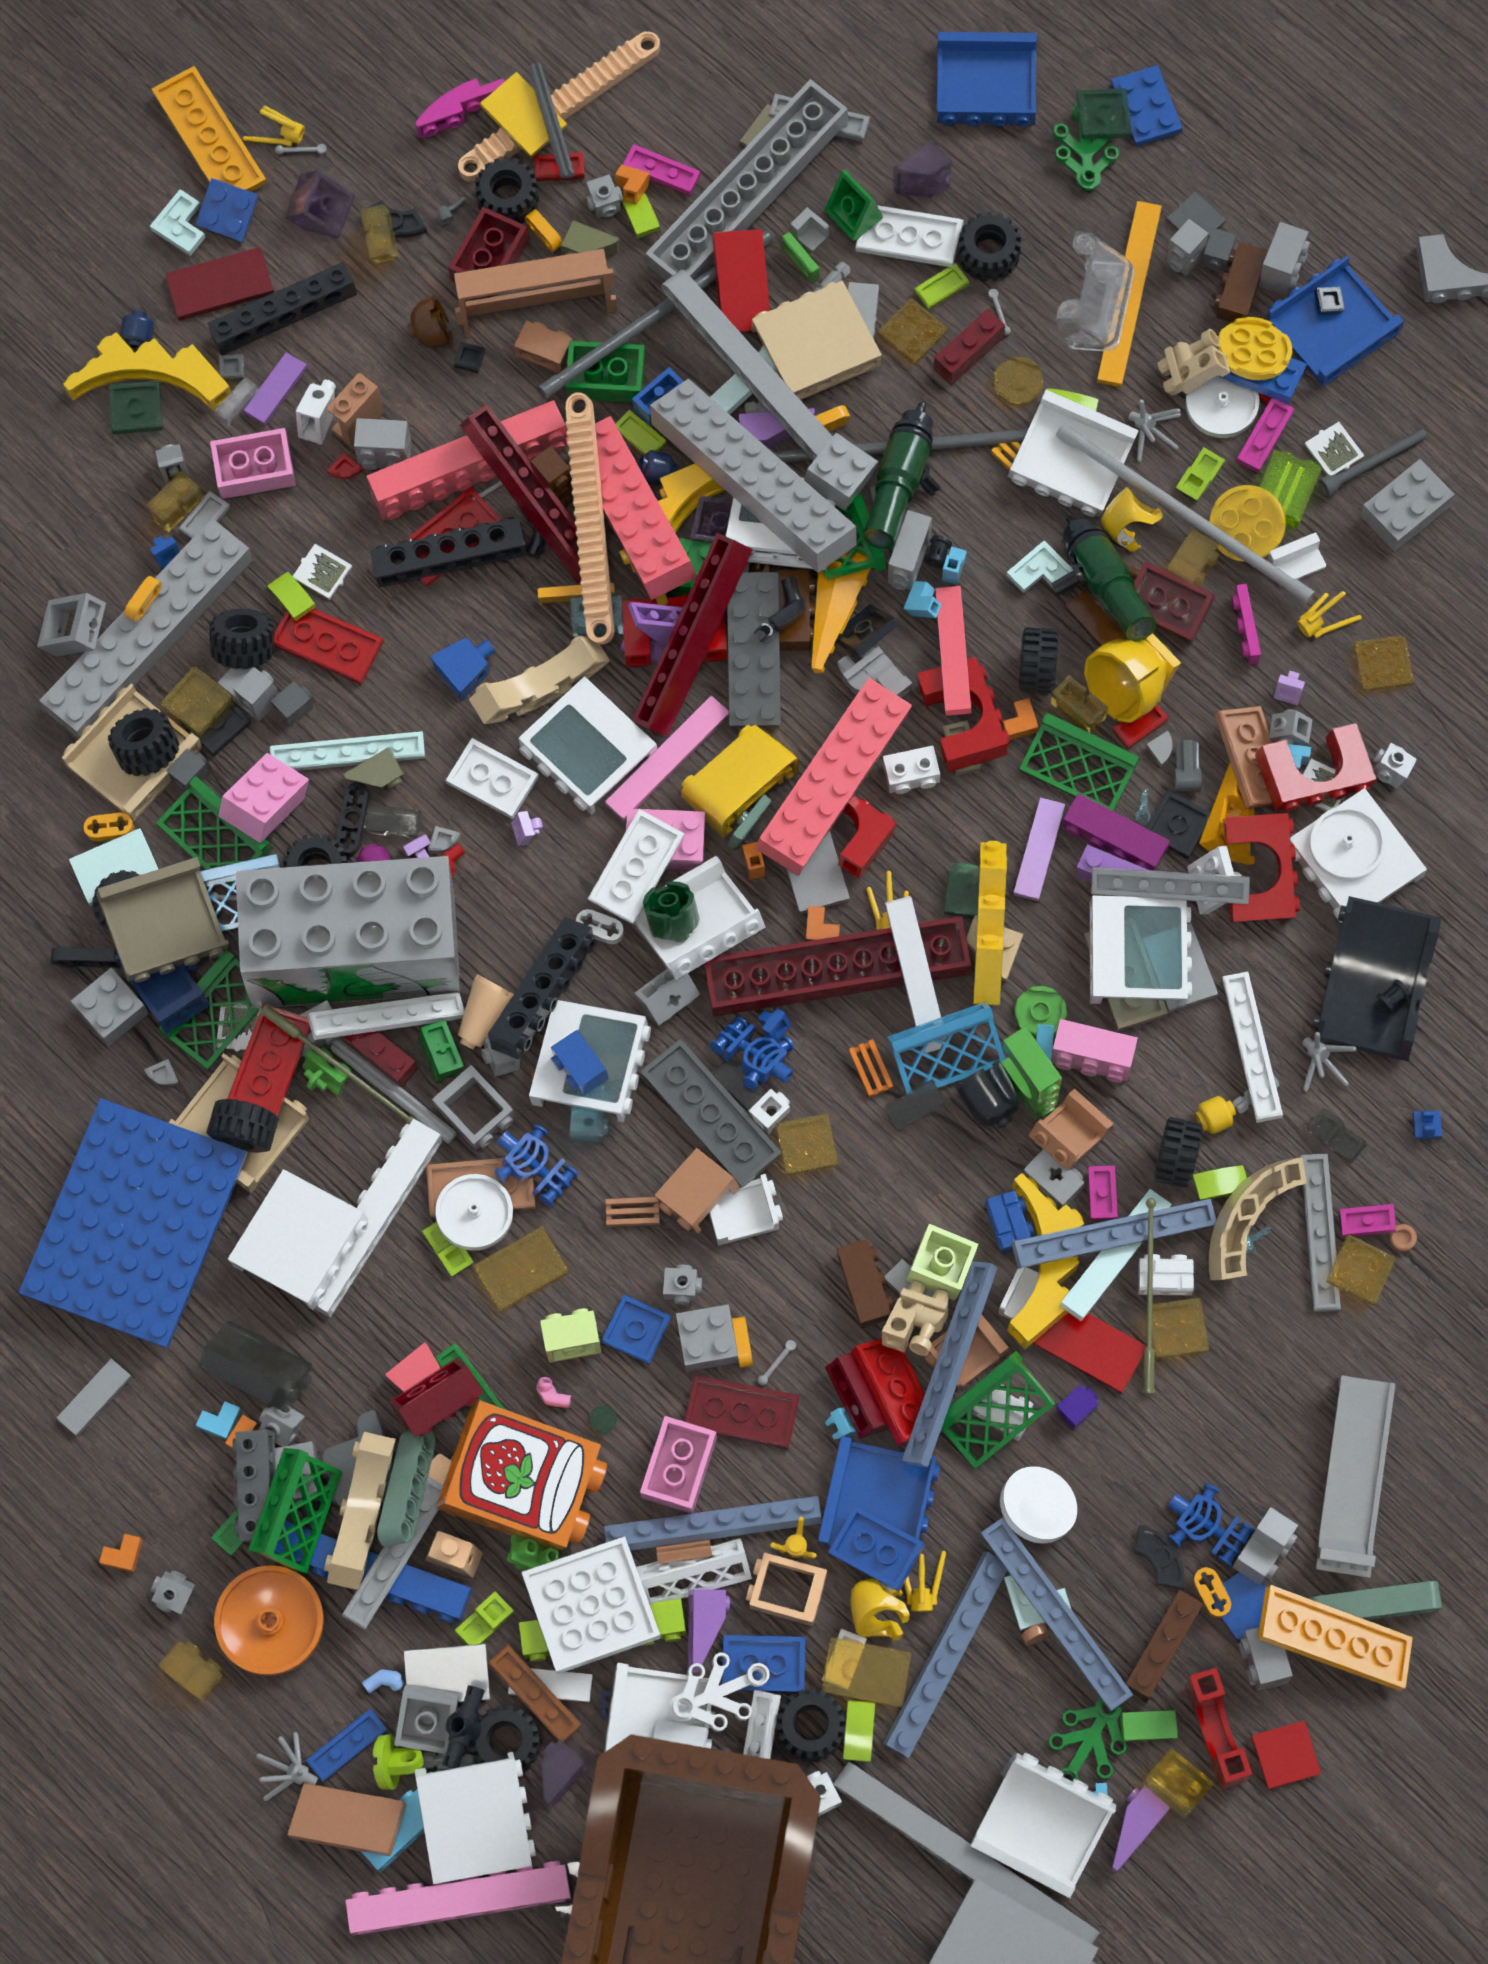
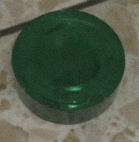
(603, 1419)

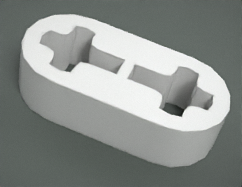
(602, 921)

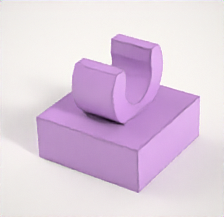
(1289, 688)
(525, 828)
(417, 847)

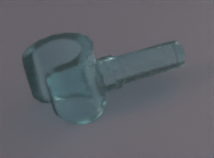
(1143, 807)
(1253, 1238)

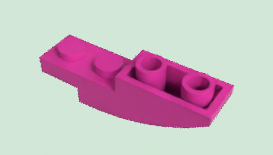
(450, 108)

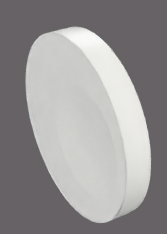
(1222, 408)
(1347, 843)
(474, 1212)
(1038, 1505)

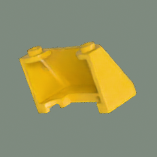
(738, 777)

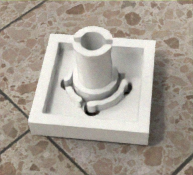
(1216, 863)

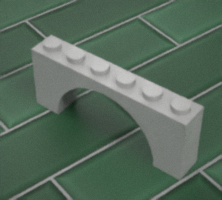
(1444, 275)

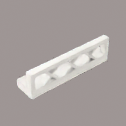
(722, 1557)

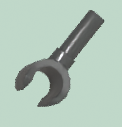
(444, 212)

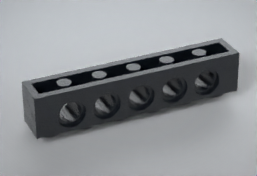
(282, 308)
(460, 558)
(552, 971)

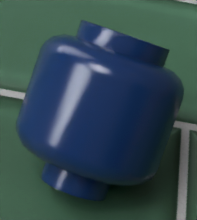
(136, 329)
(656, 465)

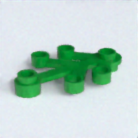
(1085, 151)
(1091, 1738)

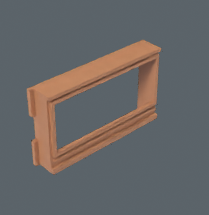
(533, 275)

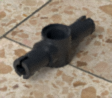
(463, 1727)

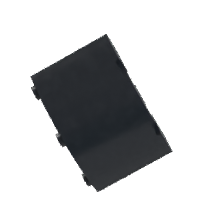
(1370, 953)

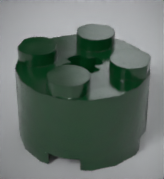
(671, 911)

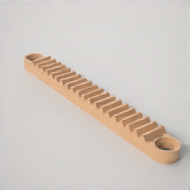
(569, 98)
(589, 518)

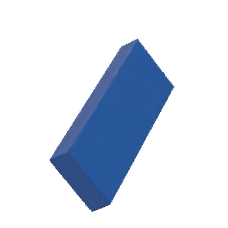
(346, 1745)

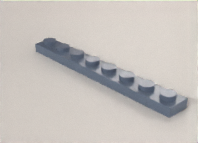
(1112, 1234)
(949, 1364)
(716, 1523)
(1056, 1614)
(945, 1655)

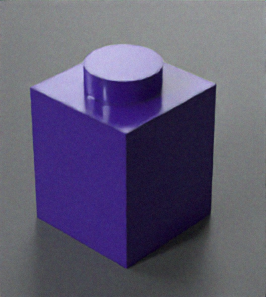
(1078, 1406)

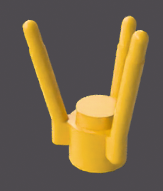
(290, 130)
(1311, 621)
(882, 923)
(795, 1544)
(922, 1599)

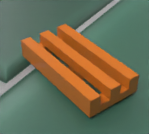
(863, 1049)

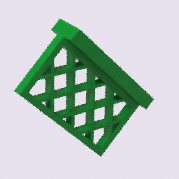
(875, 556)
(1084, 741)
(213, 802)
(208, 984)
(983, 1389)
(280, 1503)

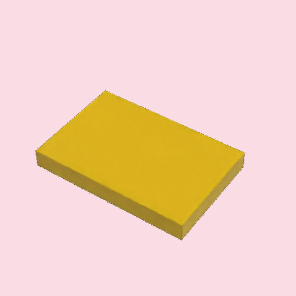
(519, 114)

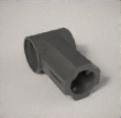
(1187, 772)

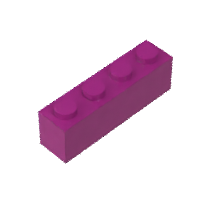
(1114, 833)

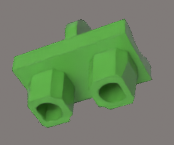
(322, 1074)
(529, 1554)

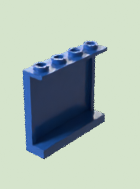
(986, 78)
(1334, 341)
(879, 1485)

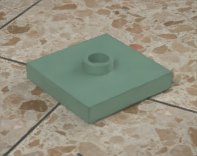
(748, 821)

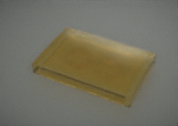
(521, 1269)
(866, 1672)

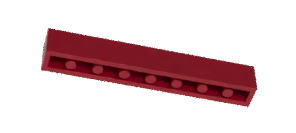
(525, 486)
(692, 634)

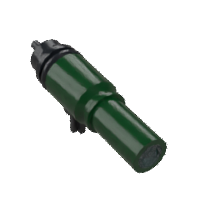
(900, 475)
(1106, 575)

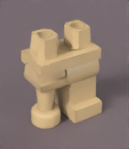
(1193, 364)
(917, 1310)

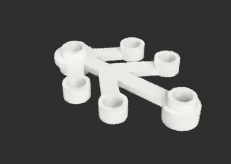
(714, 1694)

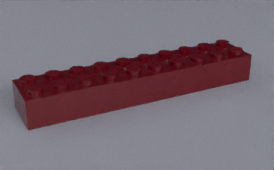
(829, 967)

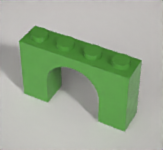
(1031, 1073)

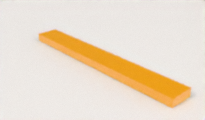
(1139, 253)

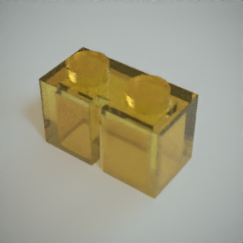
(380, 233)
(165, 507)
(1194, 558)
(1069, 700)
(191, 1670)

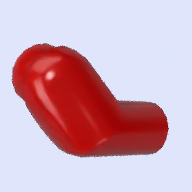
(453, 854)

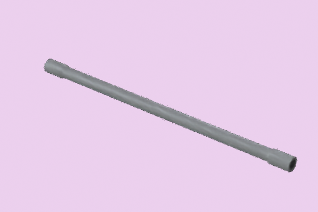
(1292, 585)

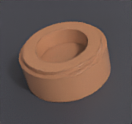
(1403, 1239)
(1035, 1634)

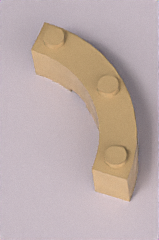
(539, 684)
(1241, 1211)
(360, 1510)

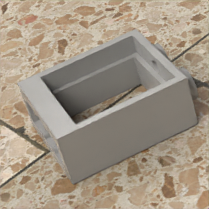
(909, 550)
(82, 636)
(456, 1090)

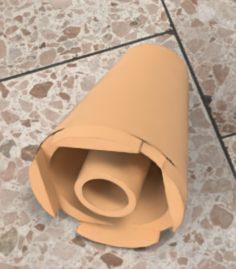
(482, 1011)

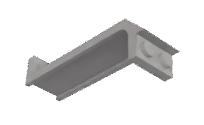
(1354, 1476)

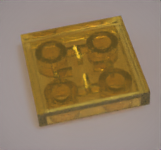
(912, 331)
(1383, 663)
(1360, 1269)

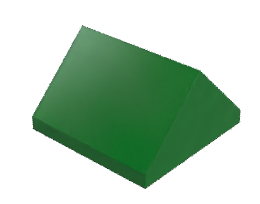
(852, 207)

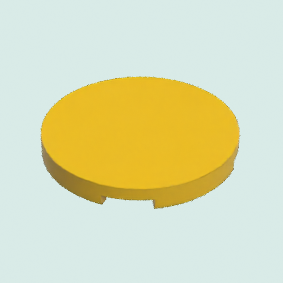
(1255, 348)
(1251, 518)

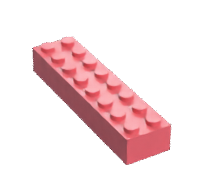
(459, 463)
(638, 516)
(833, 776)

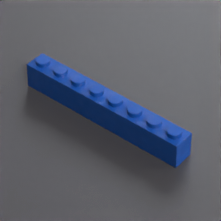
(412, 1586)

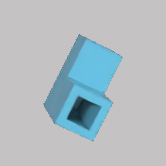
(954, 565)
(921, 601)
(1045, 1038)
(222, 1424)

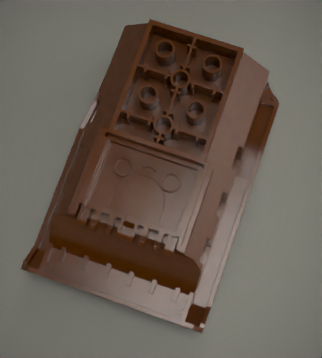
(691, 1857)

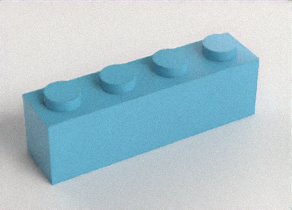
(409, 1831)

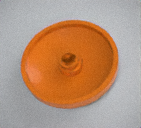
(269, 1620)

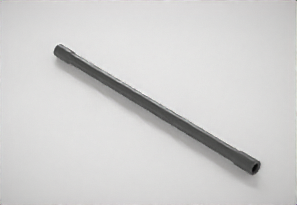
(558, 381)
(943, 442)

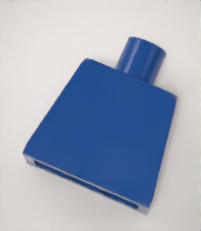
(463, 665)

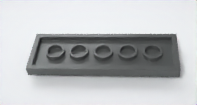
(752, 663)
(711, 1113)

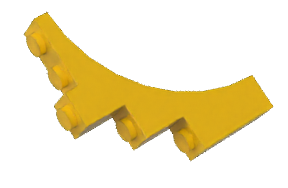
(151, 362)
(680, 498)
(990, 923)
(1044, 1306)

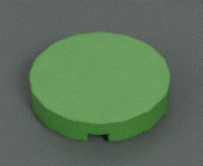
(1039, 1006)

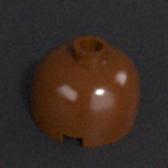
(429, 323)

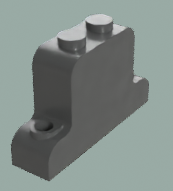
(341, 1456)

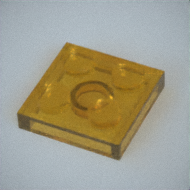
(197, 700)
(807, 1144)
(1178, 1328)
(1178, 1783)

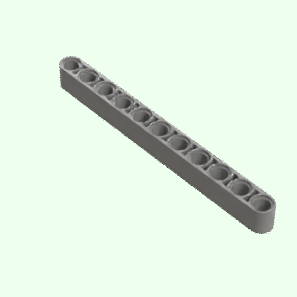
(747, 363)
(953, 1849)

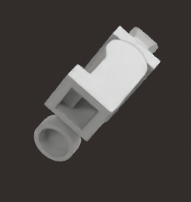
(878, 667)

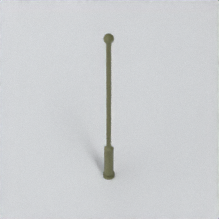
(294, 1032)
(1149, 1352)

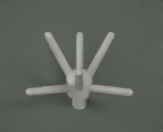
(1146, 424)
(1320, 1053)
(295, 1772)

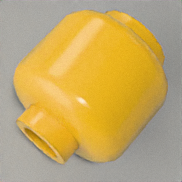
(1215, 1114)

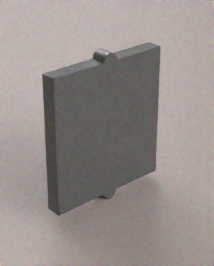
(1199, 212)

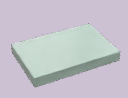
(123, 853)

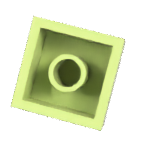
(942, 1261)
(570, 1335)

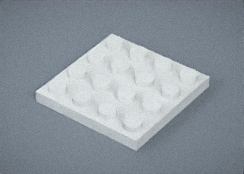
(591, 1605)

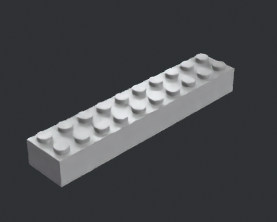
(750, 181)
(753, 475)
(133, 648)

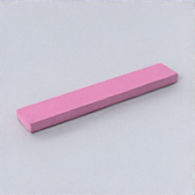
(668, 757)

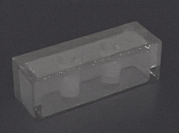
(236, 401)

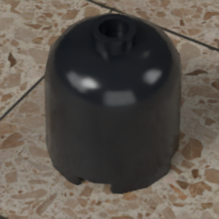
(989, 1096)

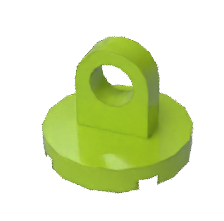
(393, 1761)

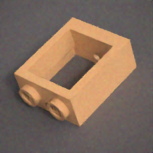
(814, 1595)

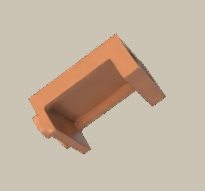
(355, 401)
(1071, 1130)
(695, 1190)
(983, 1352)

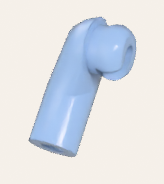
(384, 1677)

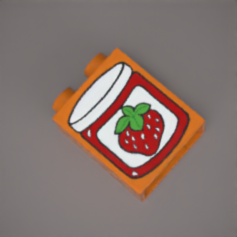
(521, 1477)

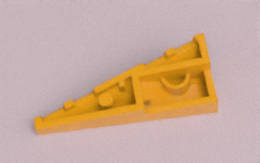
(834, 608)
(1227, 804)

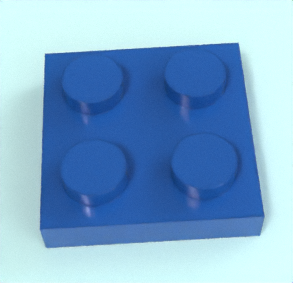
(227, 209)

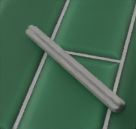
(392, 1090)

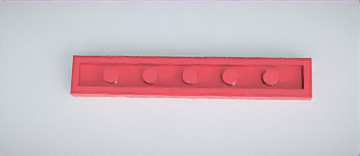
(953, 651)

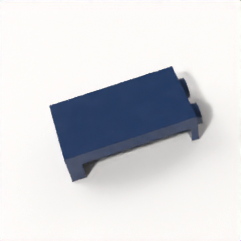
(170, 996)

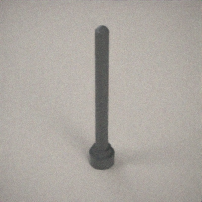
(1331, 483)

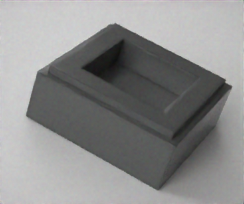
(232, 367)

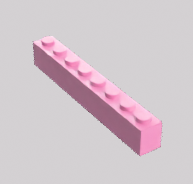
(458, 1899)

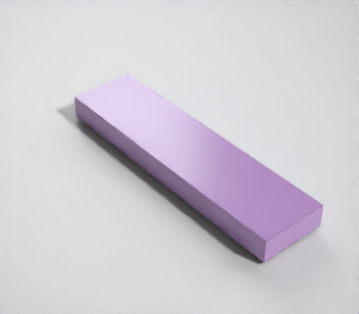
(1039, 849)

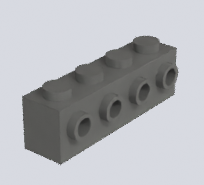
(253, 1476)

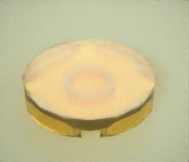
(1018, 381)

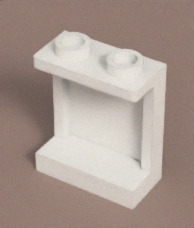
(746, 1212)

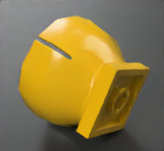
(1130, 676)

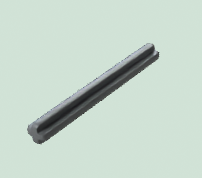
(551, 121)

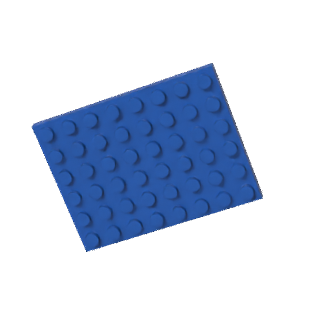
(133, 1223)

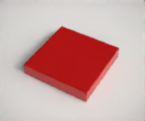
(1286, 1755)

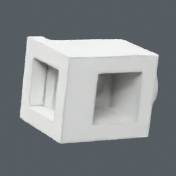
(770, 1100)

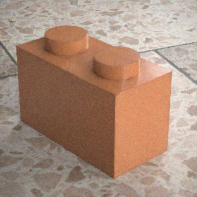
(543, 346)

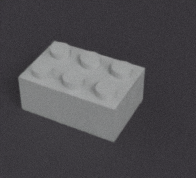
(1407, 505)

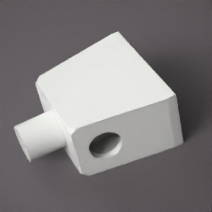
(312, 412)

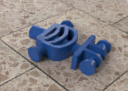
(762, 1050)
(514, 1147)
(1186, 1509)

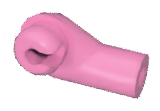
(550, 1396)

